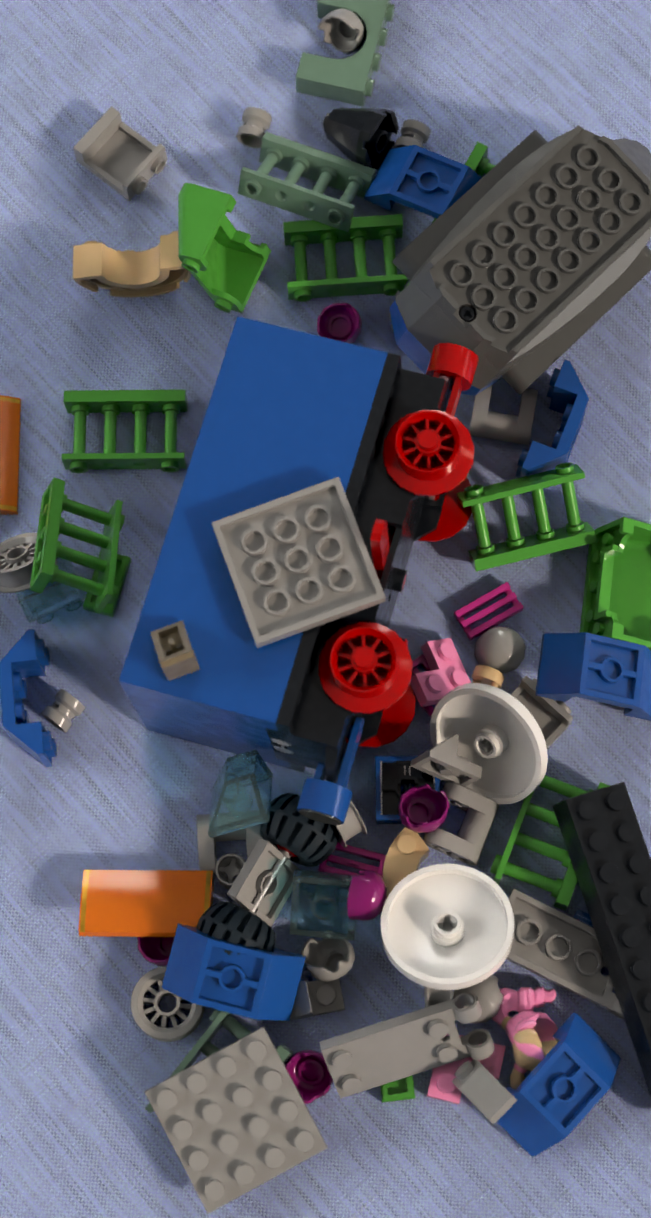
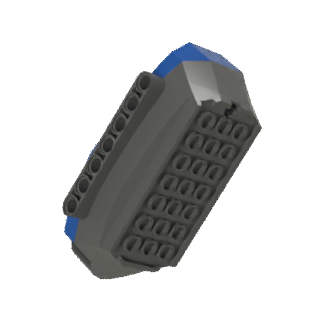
(528, 256)

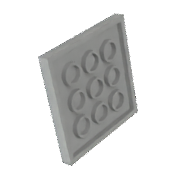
(298, 562)
(236, 1119)

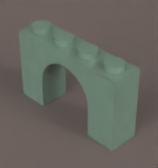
(350, 77)

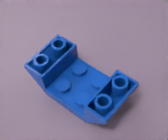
(420, 181)
(566, 398)
(25, 660)
(596, 670)
(246, 984)
(561, 1087)

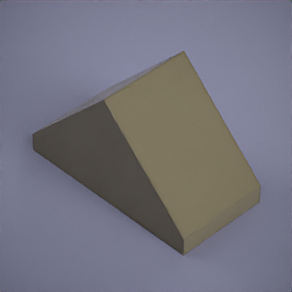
(175, 650)

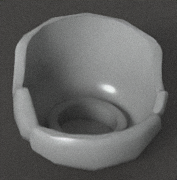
(342, 30)
(500, 649)
(328, 958)
(488, 996)

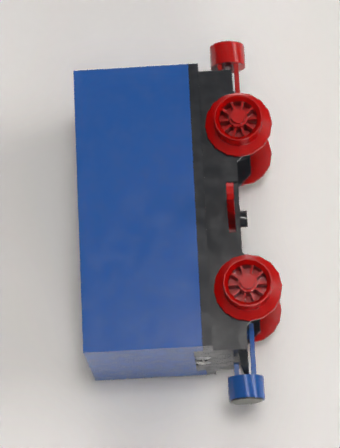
(277, 422)

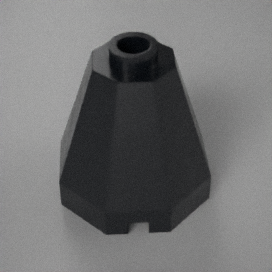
(362, 133)

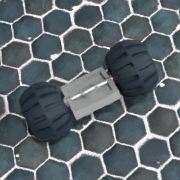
(268, 876)

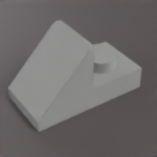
(444, 763)
(317, 999)

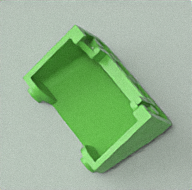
(216, 251)
(619, 583)

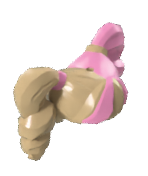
(528, 1030)

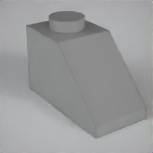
(483, 1090)

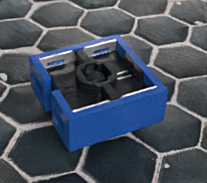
(395, 777)

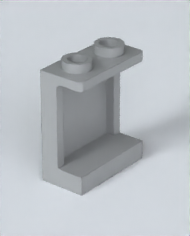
(119, 155)
(550, 715)

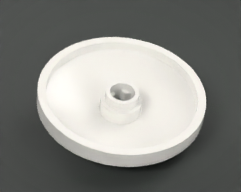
(497, 736)
(447, 926)

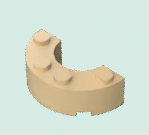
(129, 271)
(403, 857)

